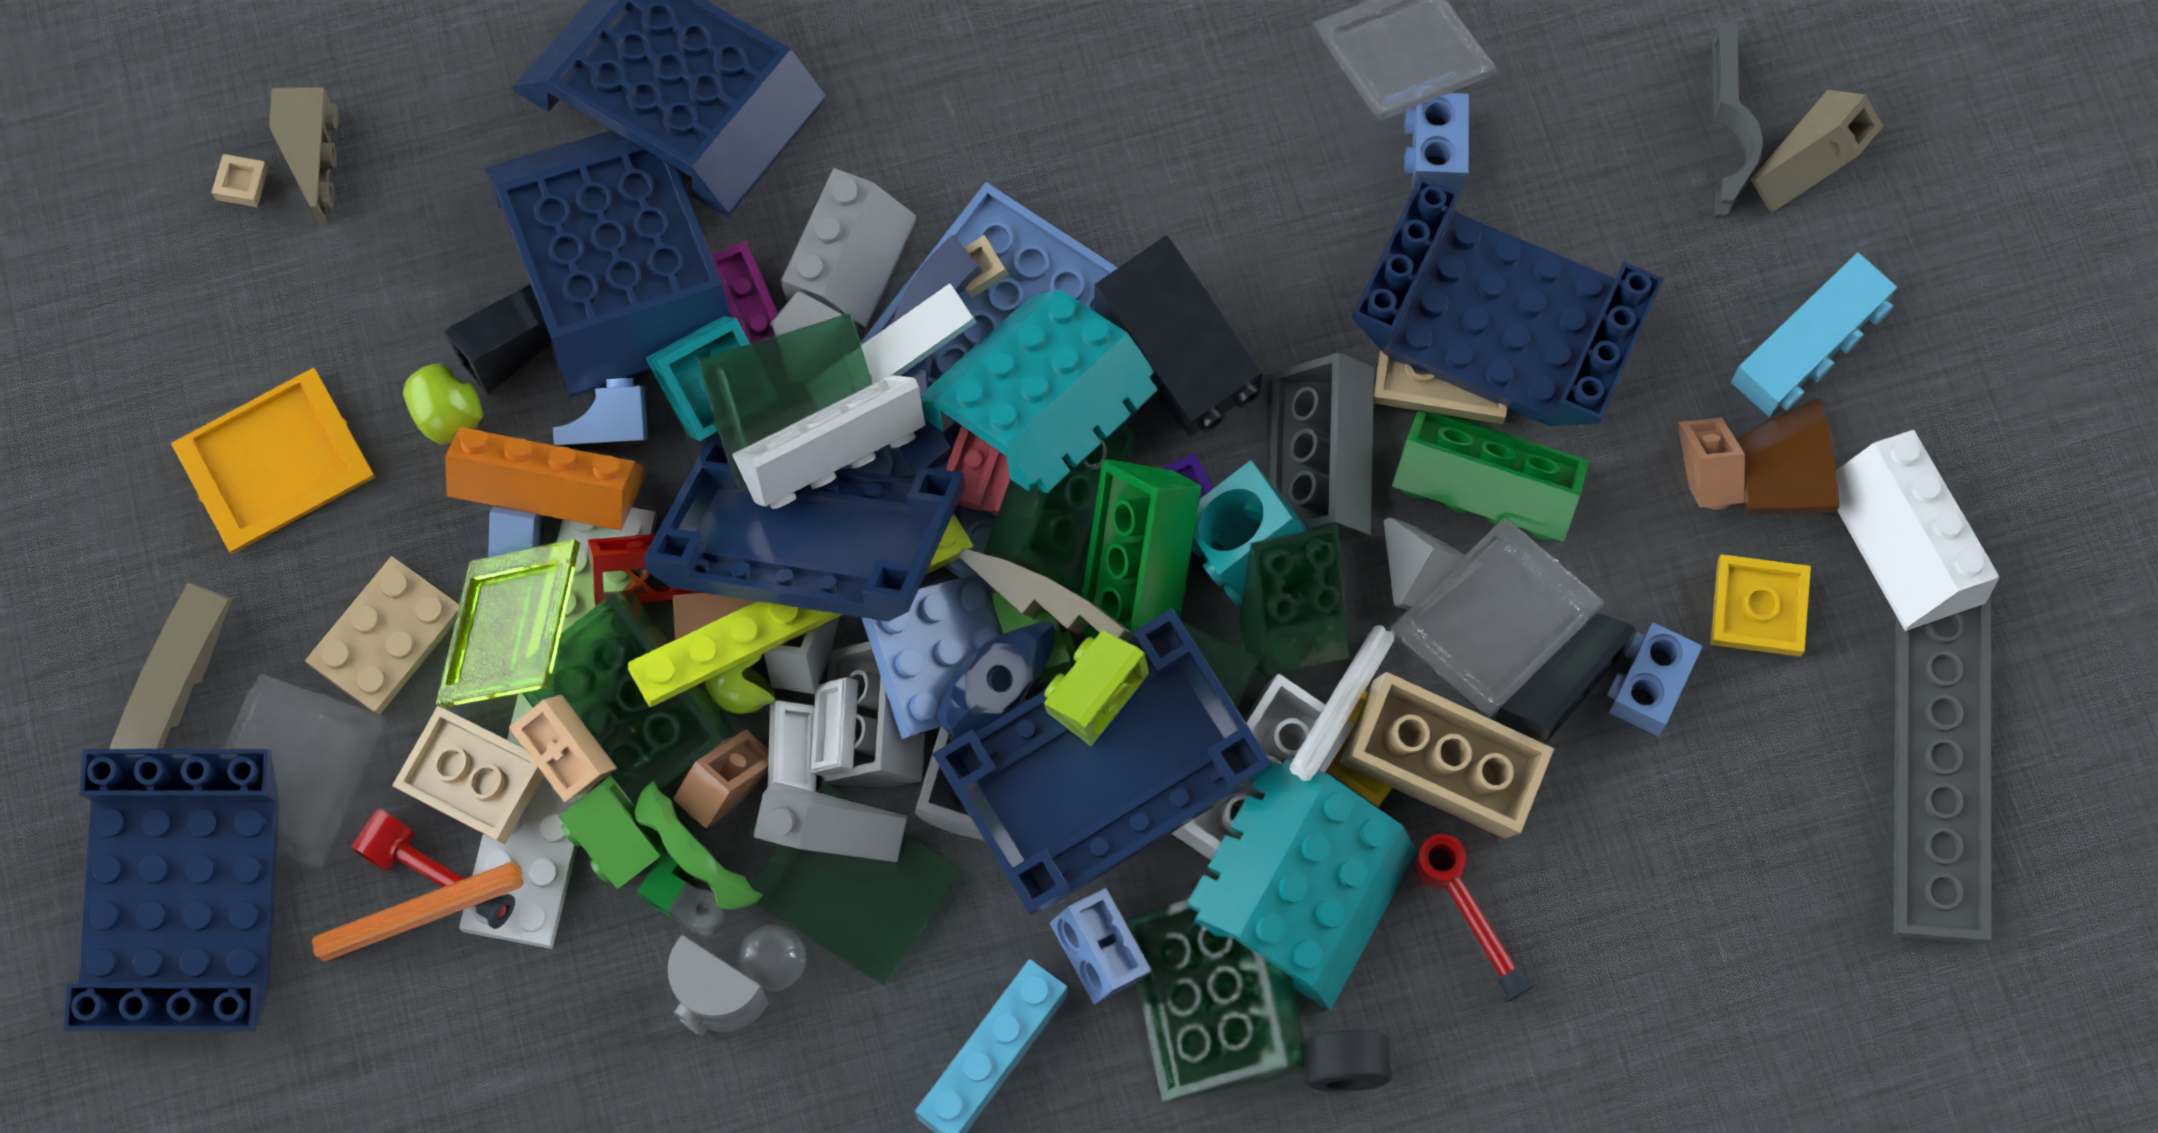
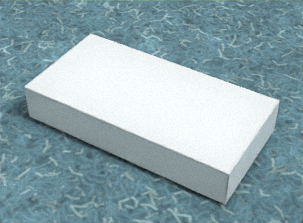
(834, 727)
(791, 745)

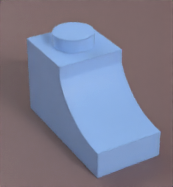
(614, 416)

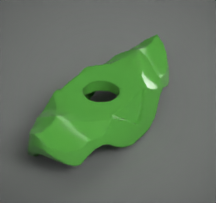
(729, 888)

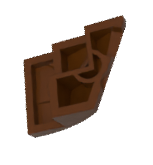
(1791, 464)

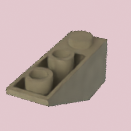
(303, 129)
(1818, 146)

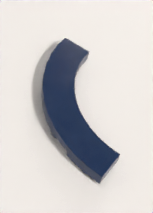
(945, 266)

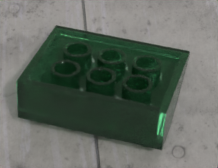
(596, 683)
(1212, 1007)

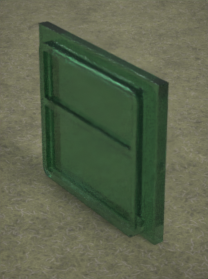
(781, 381)
(857, 905)

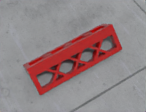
(625, 555)

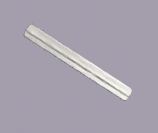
(1341, 703)

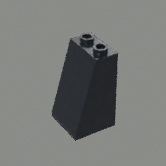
(1182, 334)

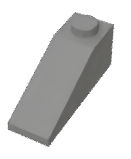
(801, 661)
(828, 824)

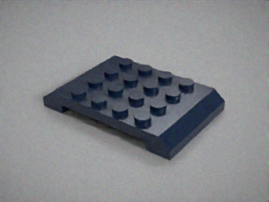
(833, 549)
(1075, 810)

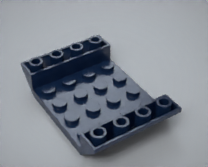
(682, 87)
(608, 254)
(1502, 313)
(176, 890)

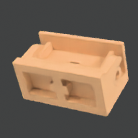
(562, 747)

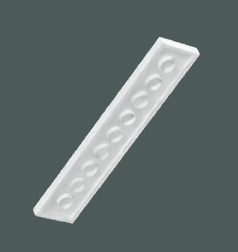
(537, 838)

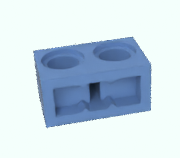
(1446, 141)
(1661, 682)
(1100, 946)

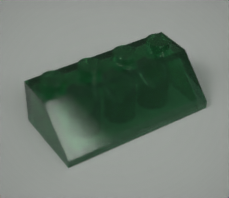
(1054, 528)

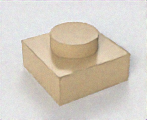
(240, 180)
(990, 264)

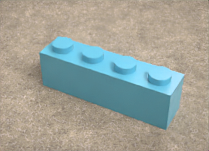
(1814, 335)
(992, 1051)

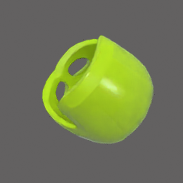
(441, 403)
(741, 689)

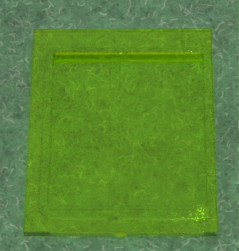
(508, 624)

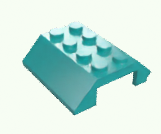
(1043, 387)
(1304, 878)

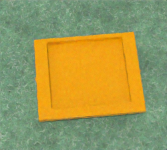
(272, 460)

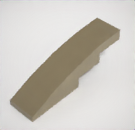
(1034, 593)
(172, 669)

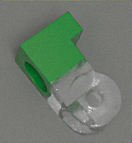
(680, 900)

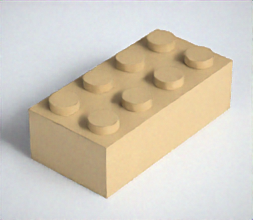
(1446, 756)

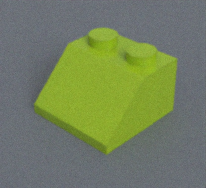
(1096, 686)

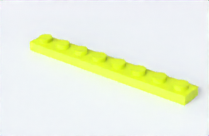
(746, 635)

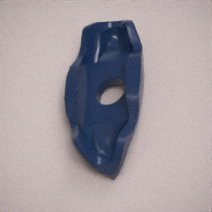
(970, 700)

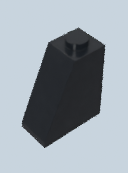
(500, 338)

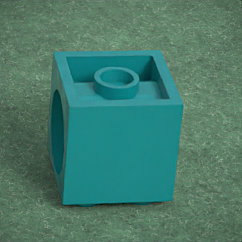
(680, 375)
(1233, 516)

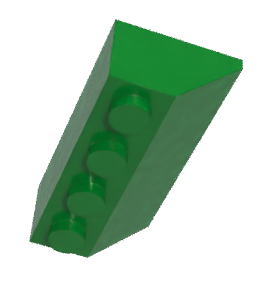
(1491, 474)
(1140, 543)

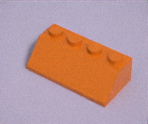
(542, 478)

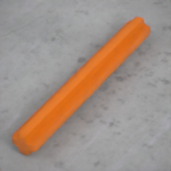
(418, 911)

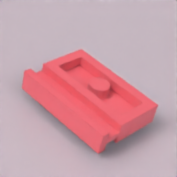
(983, 470)

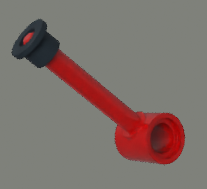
(387, 842)
(1513, 979)

